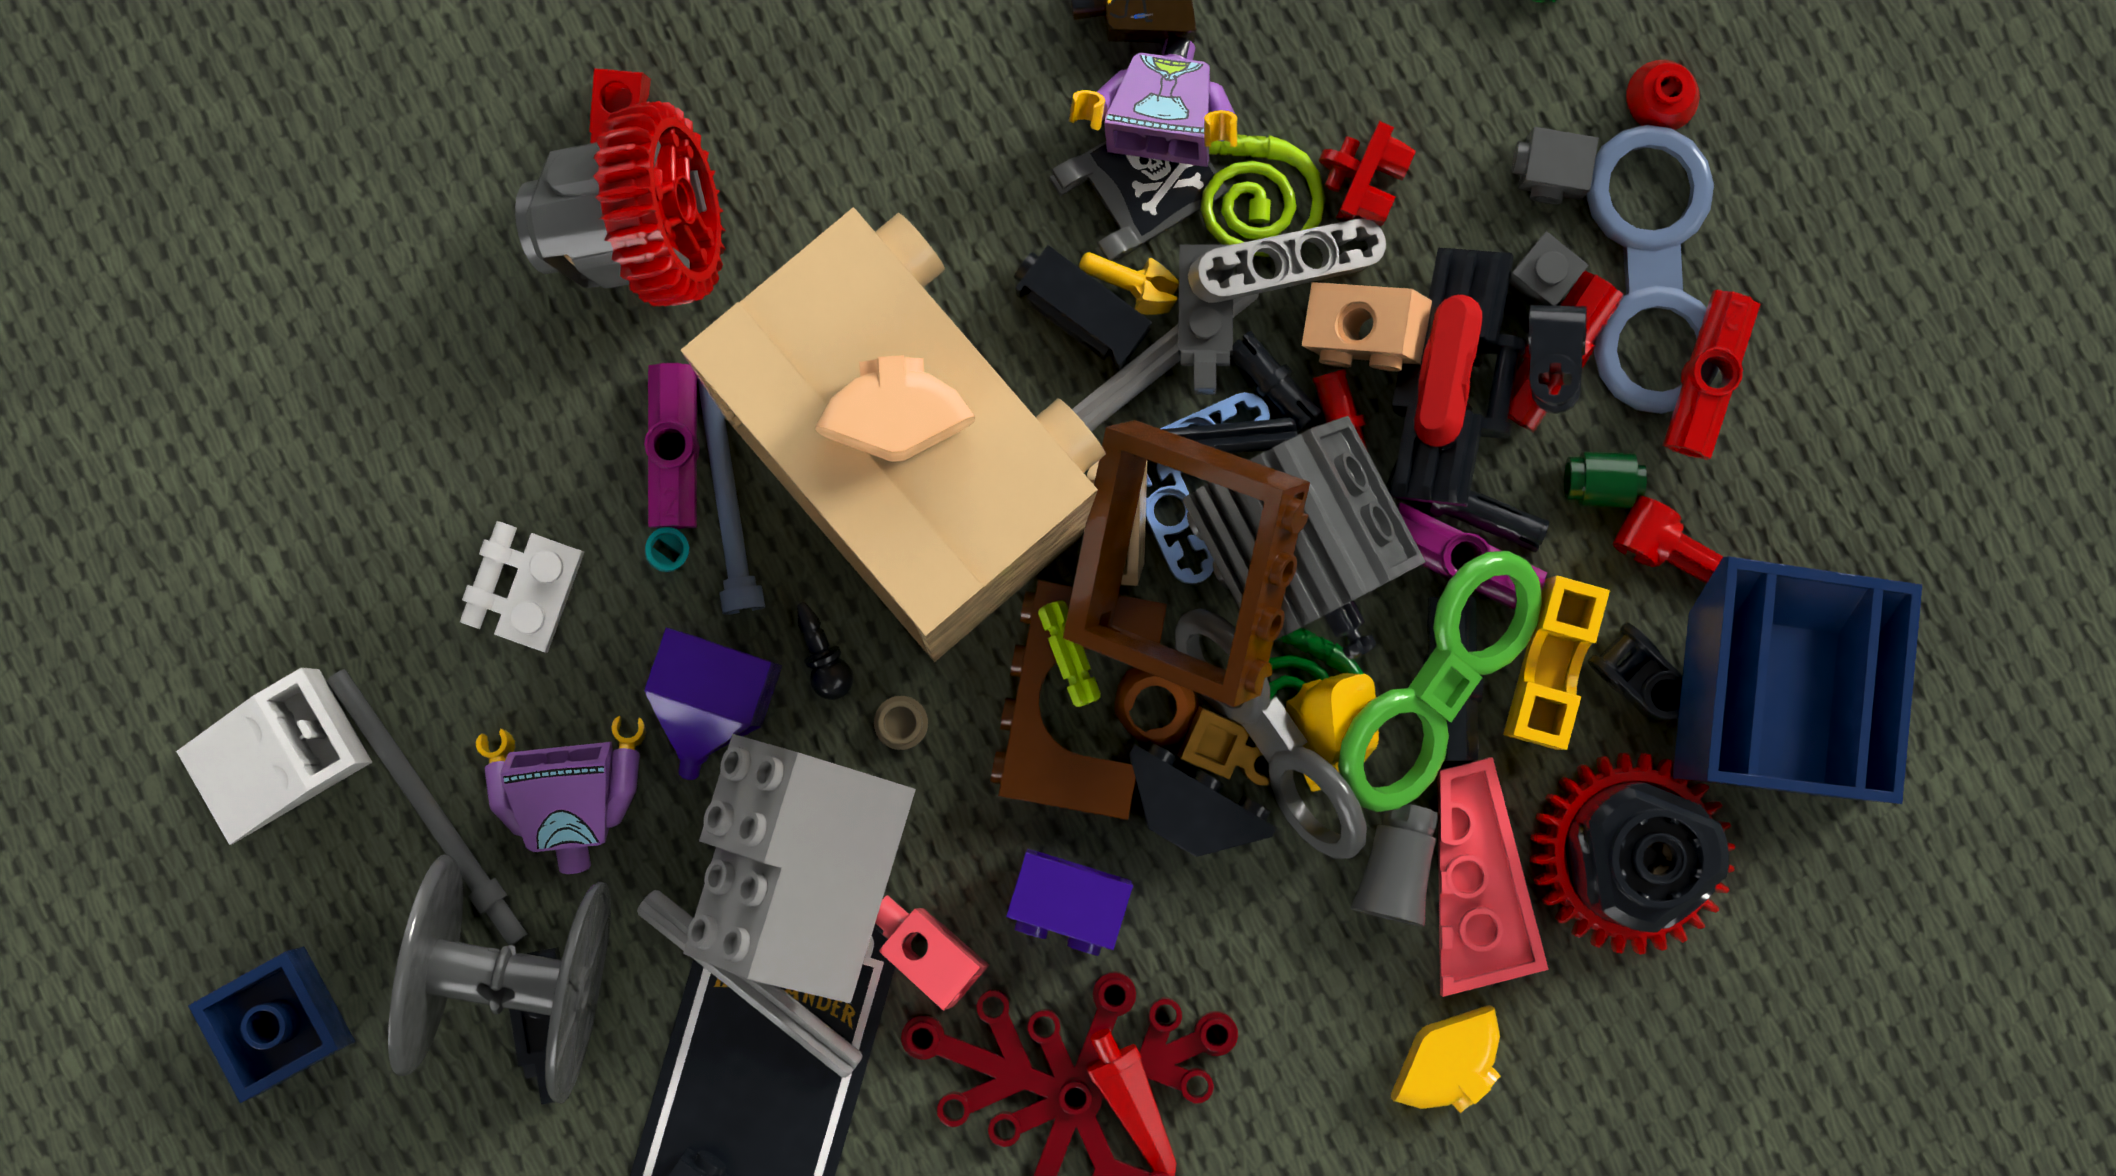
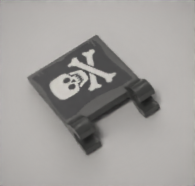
(1138, 193)

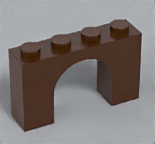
(1034, 763)

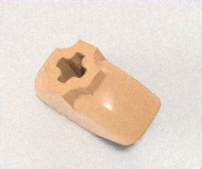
(894, 410)

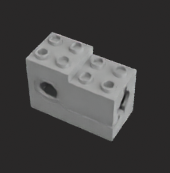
(795, 868)

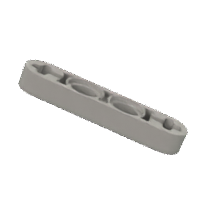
(1286, 255)

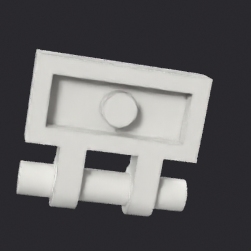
(537, 592)

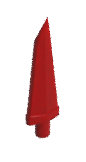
(1129, 1094)

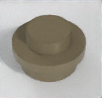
(901, 722)

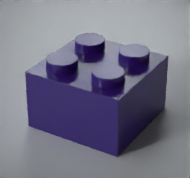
(1069, 901)

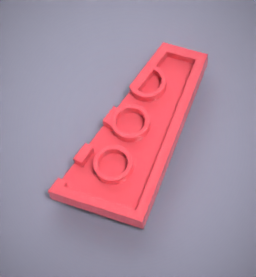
(1483, 896)

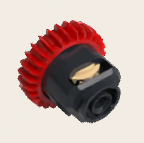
(1632, 853)

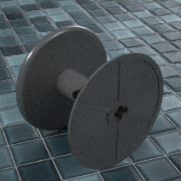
(439, 967)

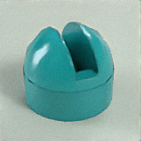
(674, 541)

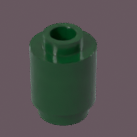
(1604, 479)

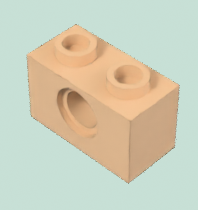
(1340, 310)

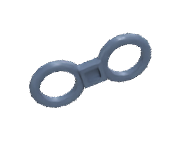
(1650, 258)

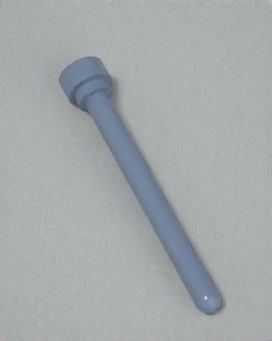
(739, 588)

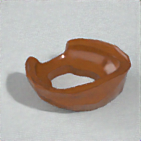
(1169, 735)

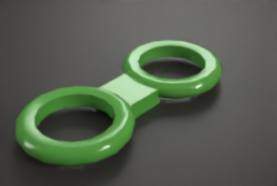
(1443, 680)

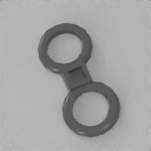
(1282, 747)

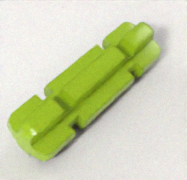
(1069, 655)

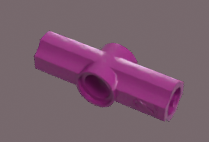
(670, 411)
(1436, 544)

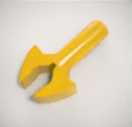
(1151, 286)

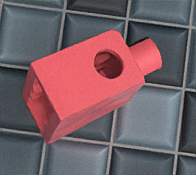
(947, 966)

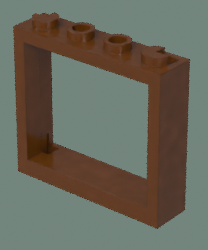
(1107, 544)

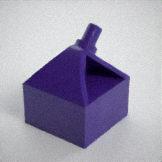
(707, 695)

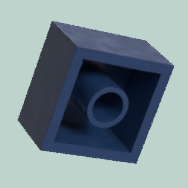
(271, 1023)

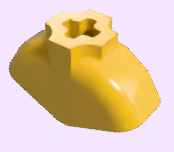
(1325, 712)
(1451, 1062)

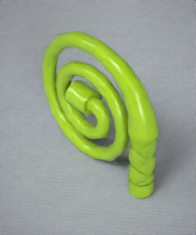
(1260, 206)

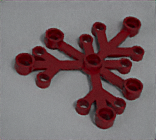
(1015, 1073)

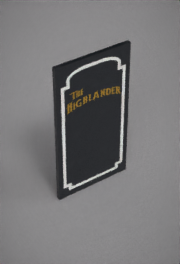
(750, 1088)

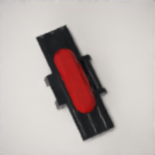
(1439, 425)

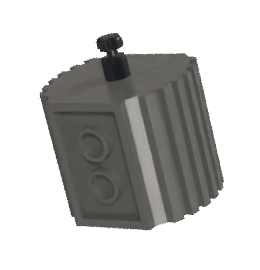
(1343, 551)

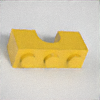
(1548, 680)

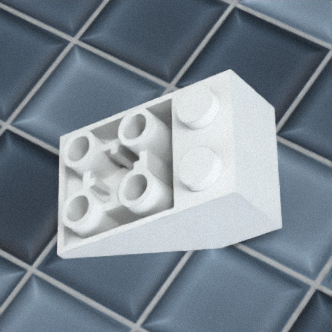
(273, 753)

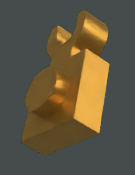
(1219, 746)

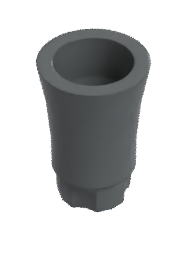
(1399, 866)

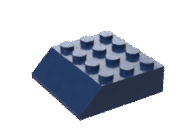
(1799, 681)

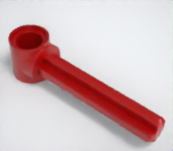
(1656, 536)

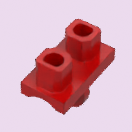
(1382, 154)

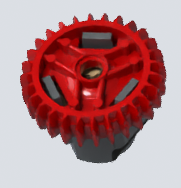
(628, 209)

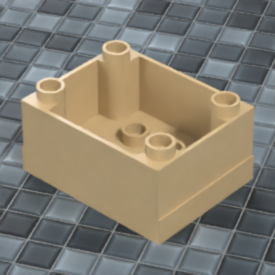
(930, 533)

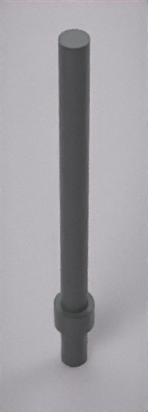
(486, 894)

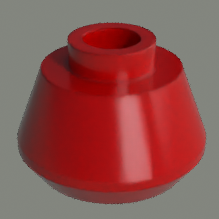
(1651, 102)

